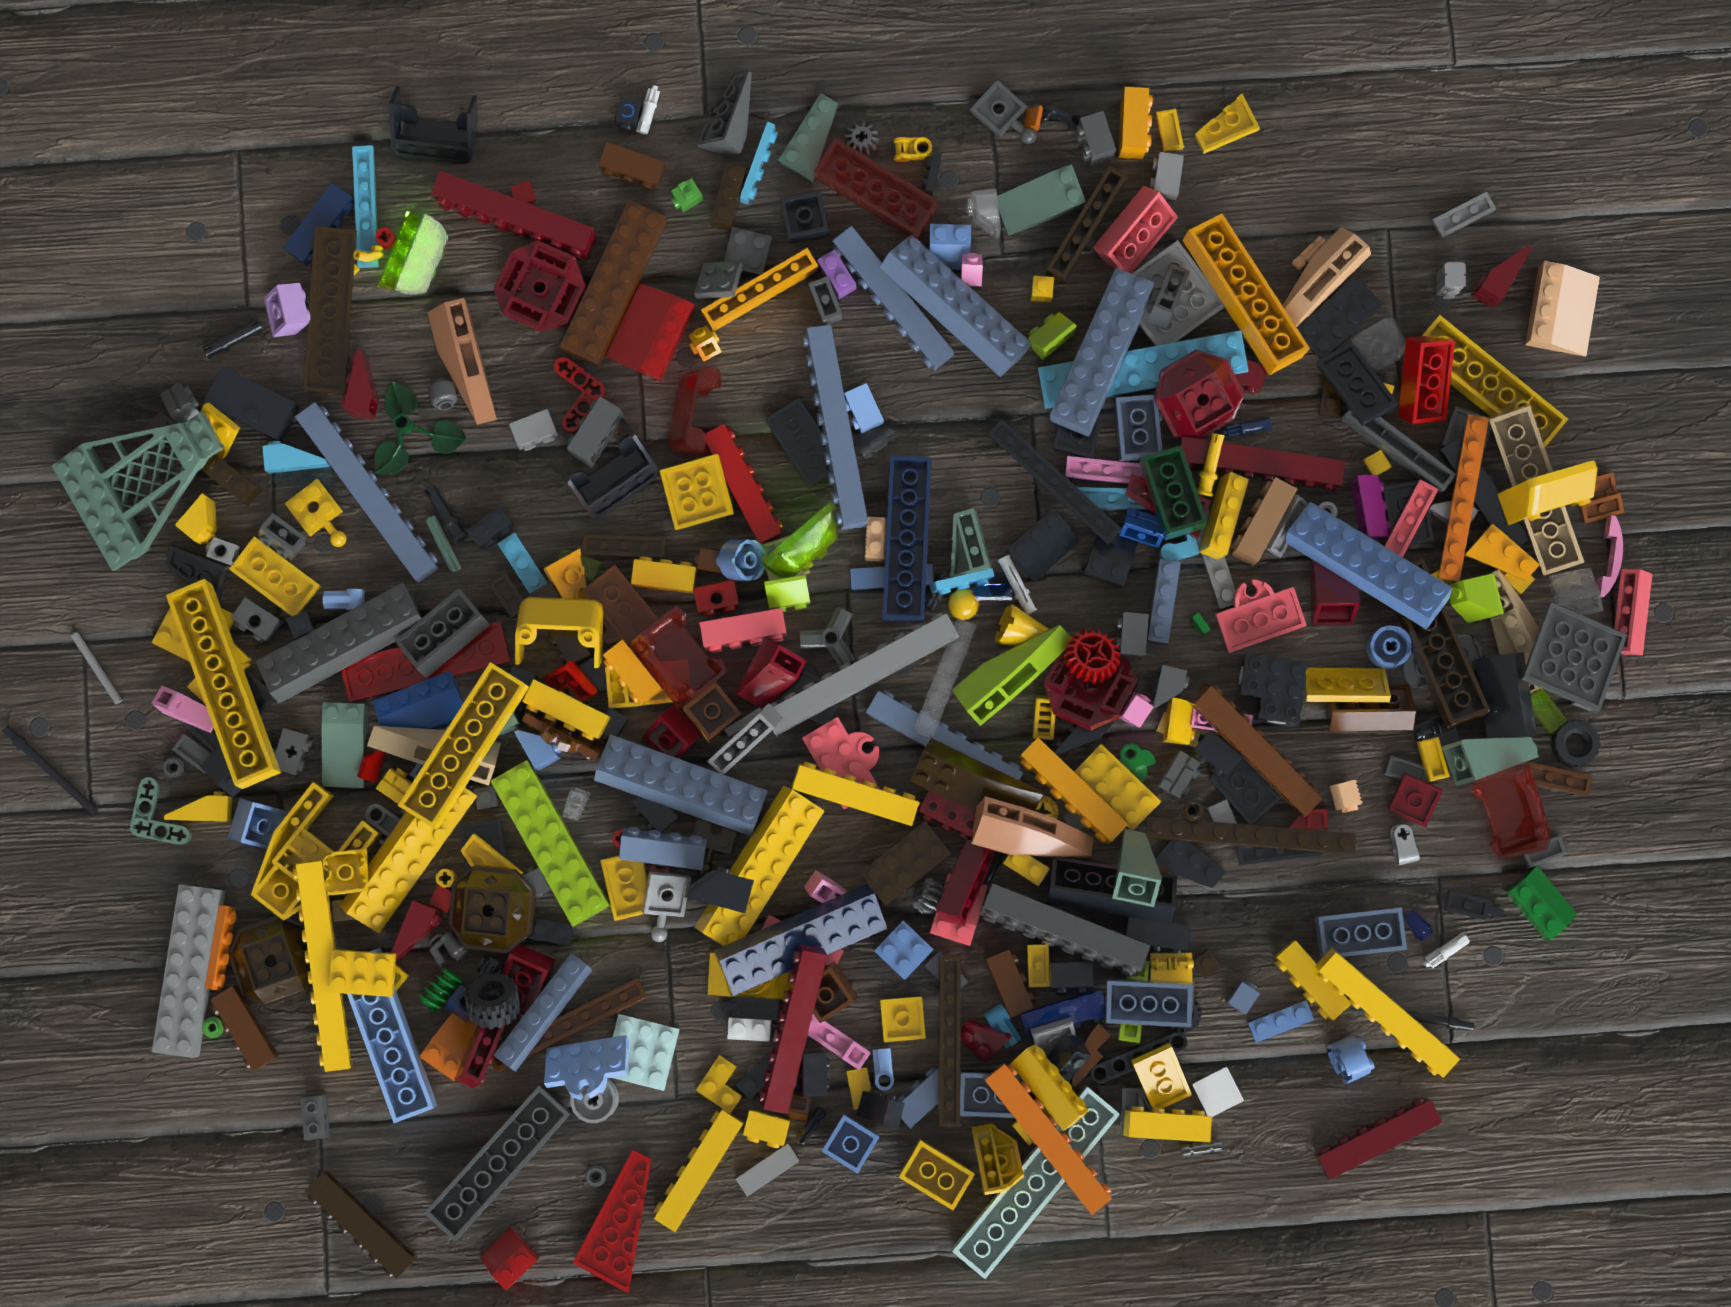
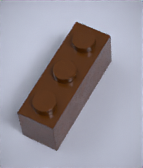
(631, 166)
(1010, 982)

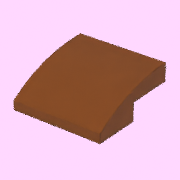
(1605, 500)

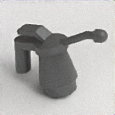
(451, 943)

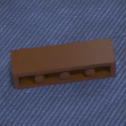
(244, 1028)

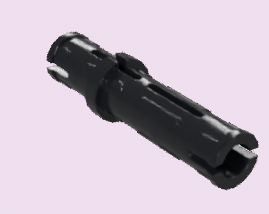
(227, 341)

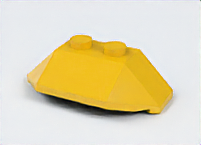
(996, 1158)

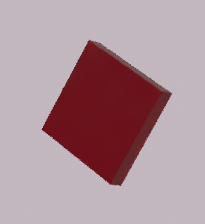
(1414, 799)

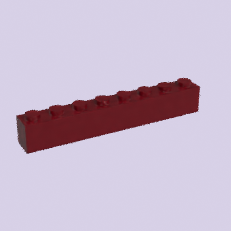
(1267, 464)
(793, 1028)

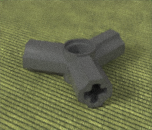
(838, 649)

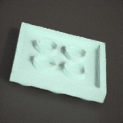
(649, 1050)

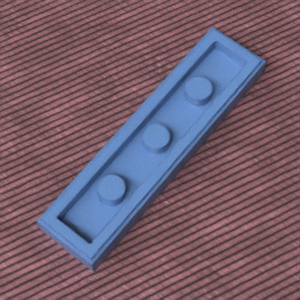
(874, 577)

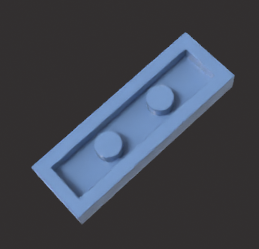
(1280, 1021)

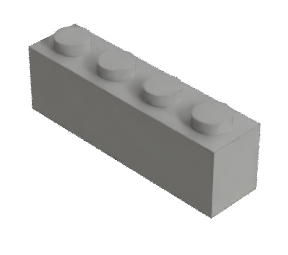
(745, 739)

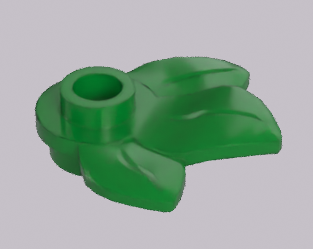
(1137, 763)

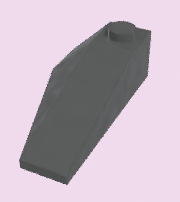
(729, 125)

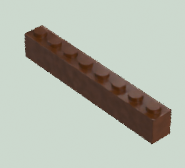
(1254, 749)

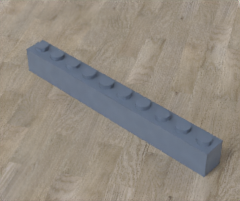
(835, 427)
(366, 491)

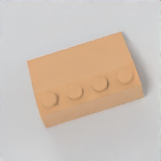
(1562, 309)

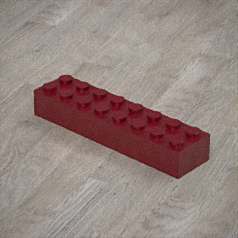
(513, 215)

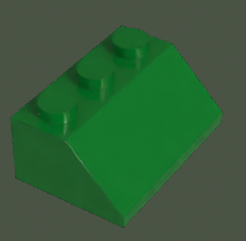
(1541, 903)

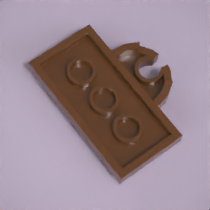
(623, 608)
(565, 738)

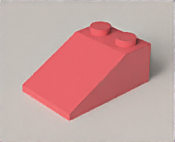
(956, 932)

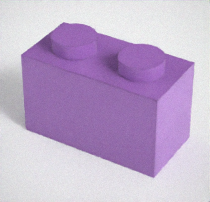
(838, 275)

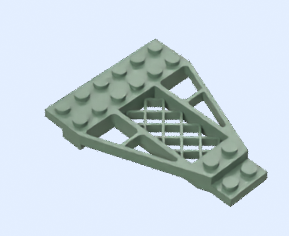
(98, 496)

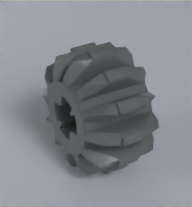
(869, 138)
(927, 895)

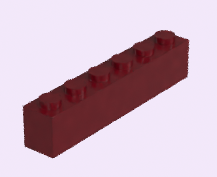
(1378, 1138)

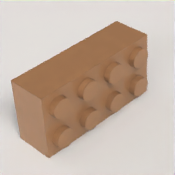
(1261, 526)

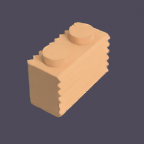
(875, 539)
(1346, 796)

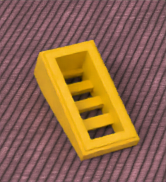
(1037, 708)

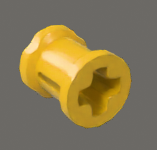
(442, 873)

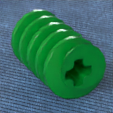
(439, 989)

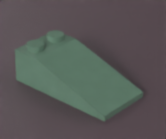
(1041, 200)
(343, 743)

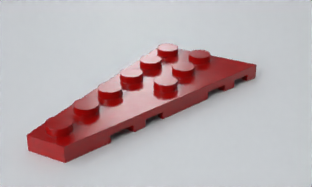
(614, 1236)

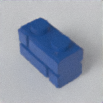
(1141, 527)

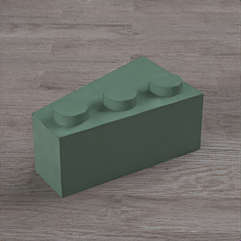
(968, 546)

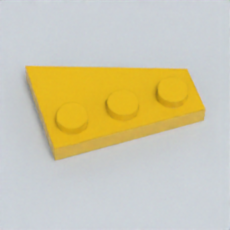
(1228, 126)

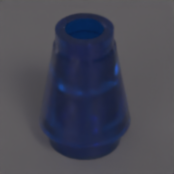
(1419, 926)

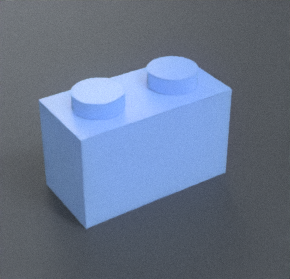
(863, 409)

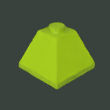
(1476, 598)

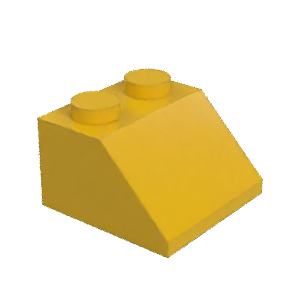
(200, 520)
(1178, 722)

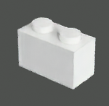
(749, 1029)

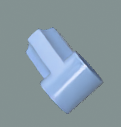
(343, 599)
(883, 1066)

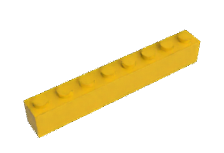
(1387, 1012)

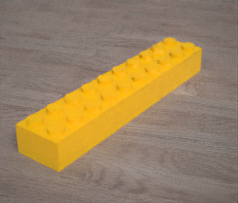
(223, 684)

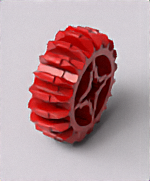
(1104, 666)

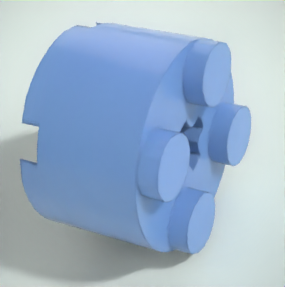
(741, 559)
(1399, 651)
(1350, 1058)

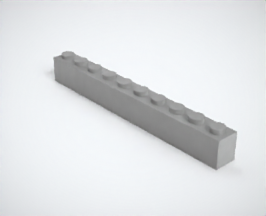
(864, 672)

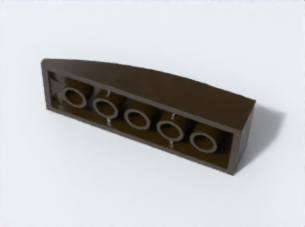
(969, 780)

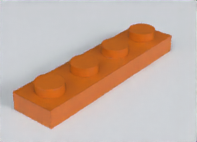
(220, 948)

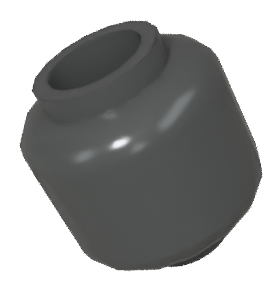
(442, 394)

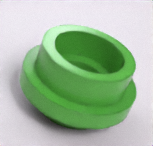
(219, 1028)

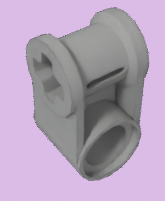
(1404, 847)

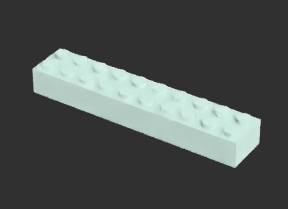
(1015, 1209)

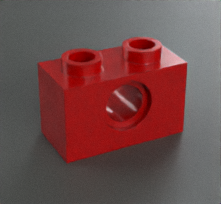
(705, 593)

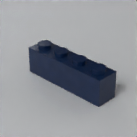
(326, 213)

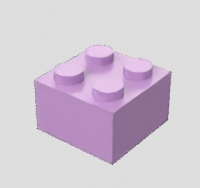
(287, 309)

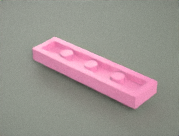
(1101, 470)

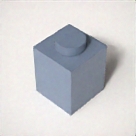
(1243, 996)

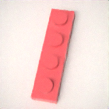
(1411, 518)

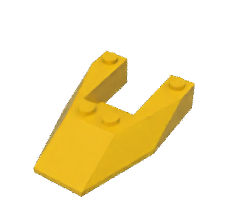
(294, 843)

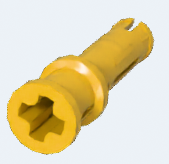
(1208, 474)

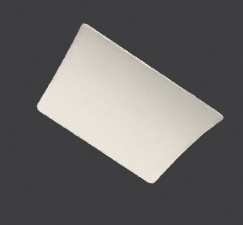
(1218, 1092)

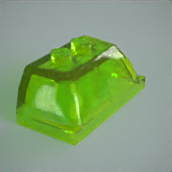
(414, 255)
(804, 545)

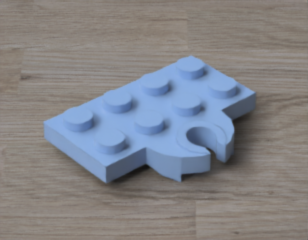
(586, 1064)

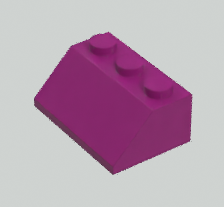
(1370, 506)

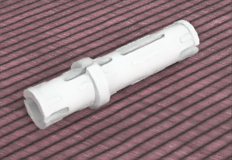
(1017, 585)

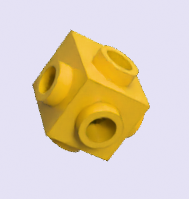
(704, 343)

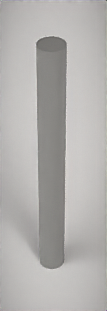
(96, 668)

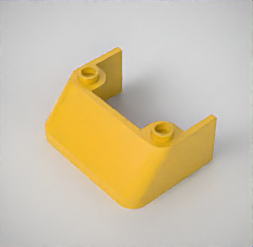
(1549, 491)
(560, 614)

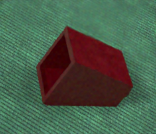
(1332, 598)

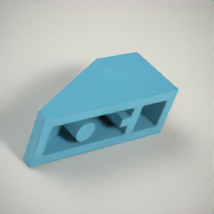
(285, 458)

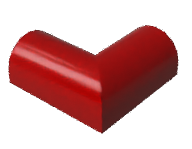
(571, 676)

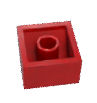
(509, 1258)

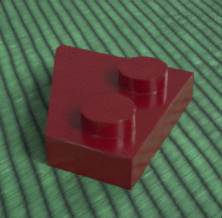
(982, 1039)

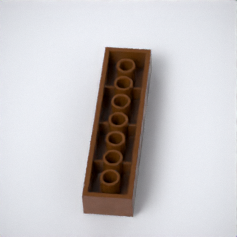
(613, 284)

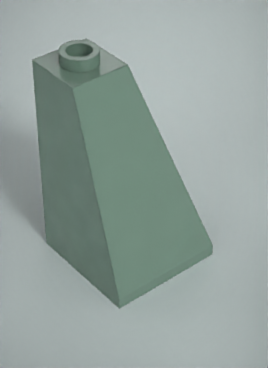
(1482, 757)
(1137, 870)

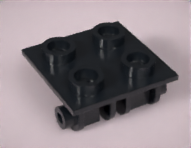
(1435, 728)

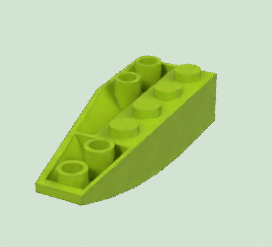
(1007, 674)

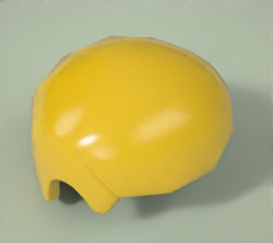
(963, 604)

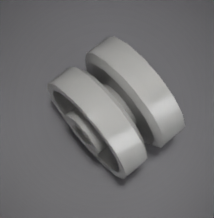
(596, 1111)

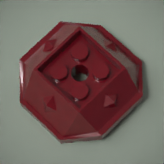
(536, 266)
(1186, 380)
(1084, 707)

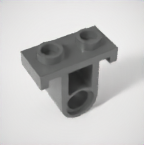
(386, 823)

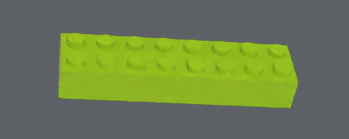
(550, 843)

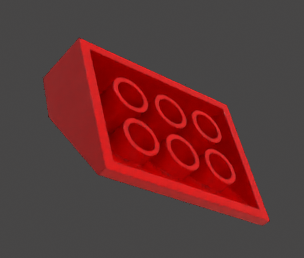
(651, 331)

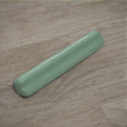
(443, 544)

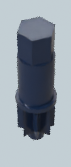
(1241, 429)

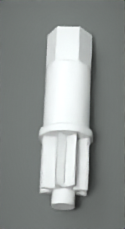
(648, 110)
(1442, 953)

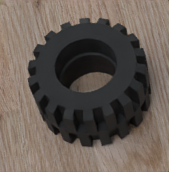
(496, 1012)

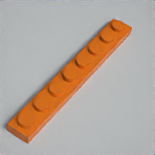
(1463, 497)

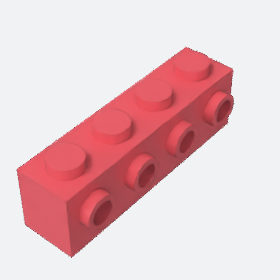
(1633, 609)

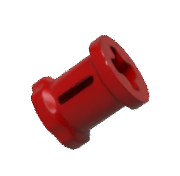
(380, 236)

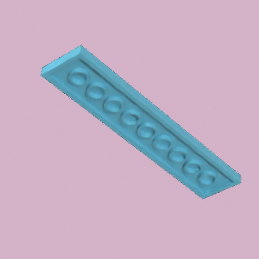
(1142, 366)

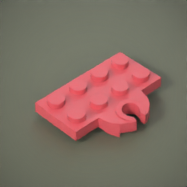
(1259, 616)
(842, 751)

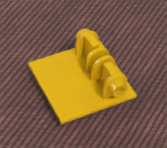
(1171, 967)

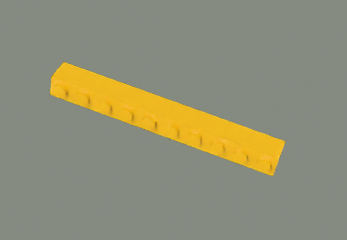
(320, 941)

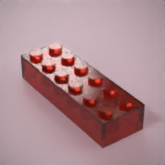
(876, 189)

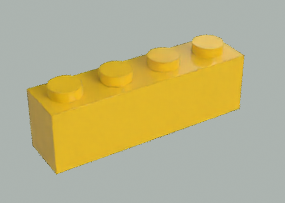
(1223, 515)
(566, 709)
(1304, 974)
(1049, 1087)
(1167, 1125)

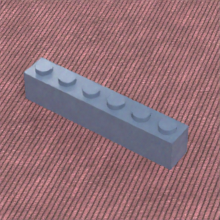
(543, 1012)

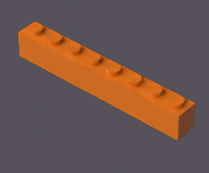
(1048, 1139)

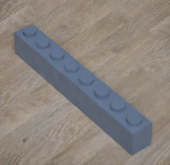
(893, 299)
(903, 720)

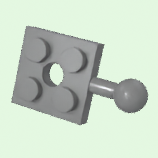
(672, 906)

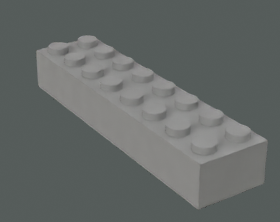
(183, 993)

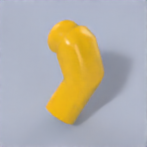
(369, 256)

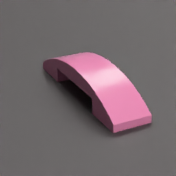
(1612, 532)
(838, 1043)

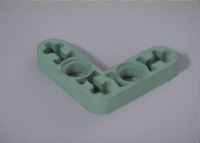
(147, 818)

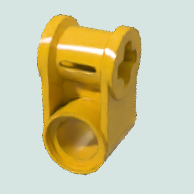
(910, 148)

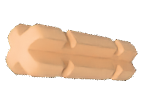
(1307, 254)

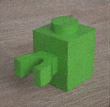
(686, 195)

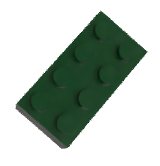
(1173, 492)

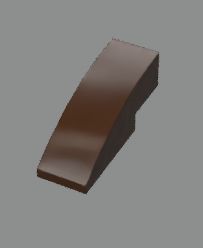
(1093, 1042)

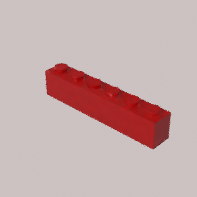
(744, 489)

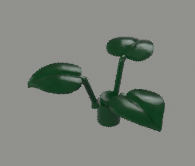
(401, 401)

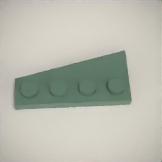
(807, 144)

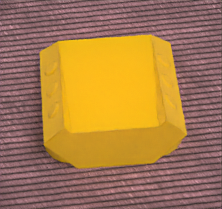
(346, 872)

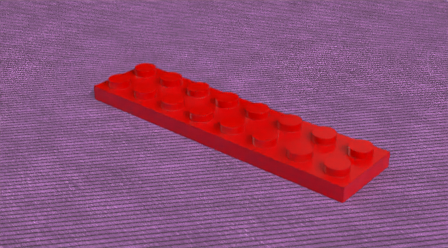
(393, 671)

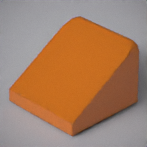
(1033, 118)

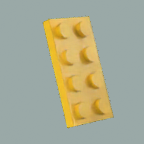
(274, 577)
(1347, 685)
(1117, 786)

